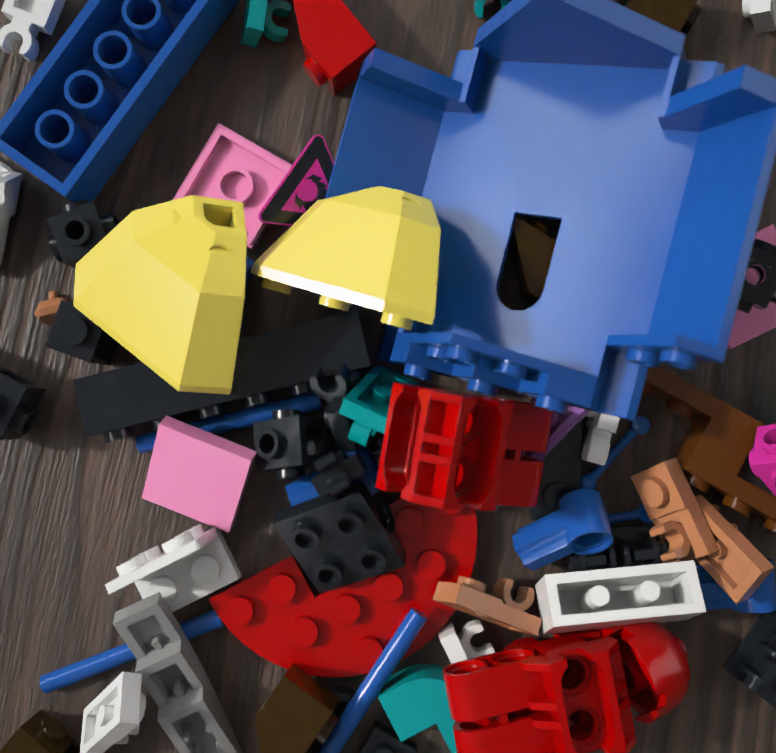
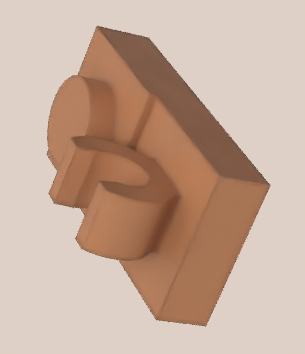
(674, 512)
(738, 564)
(500, 609)

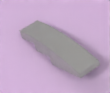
(175, 678)

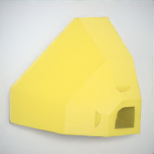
(362, 250)
(172, 289)

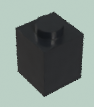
(80, 337)

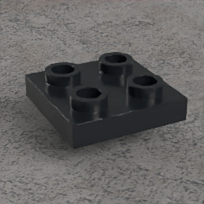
(342, 537)

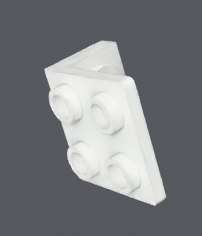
(186, 570)

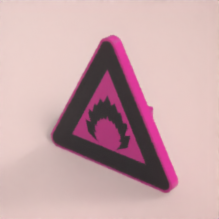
(301, 185)

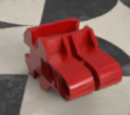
(462, 449)
(524, 703)

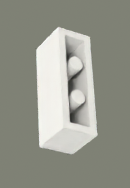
(619, 596)

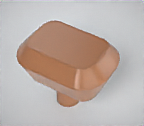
(47, 309)

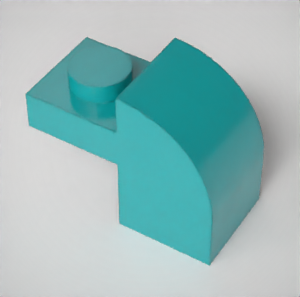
(418, 700)

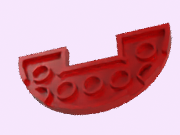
(351, 625)

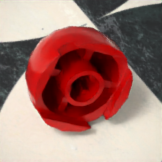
(653, 668)

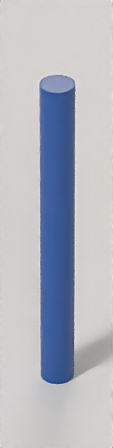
(240, 419)
(119, 656)
(374, 681)

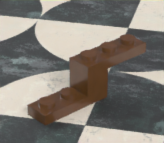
(713, 444)

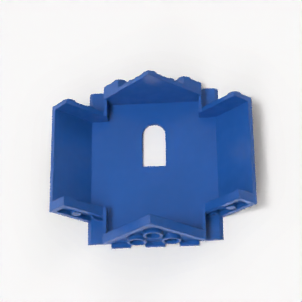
(585, 124)

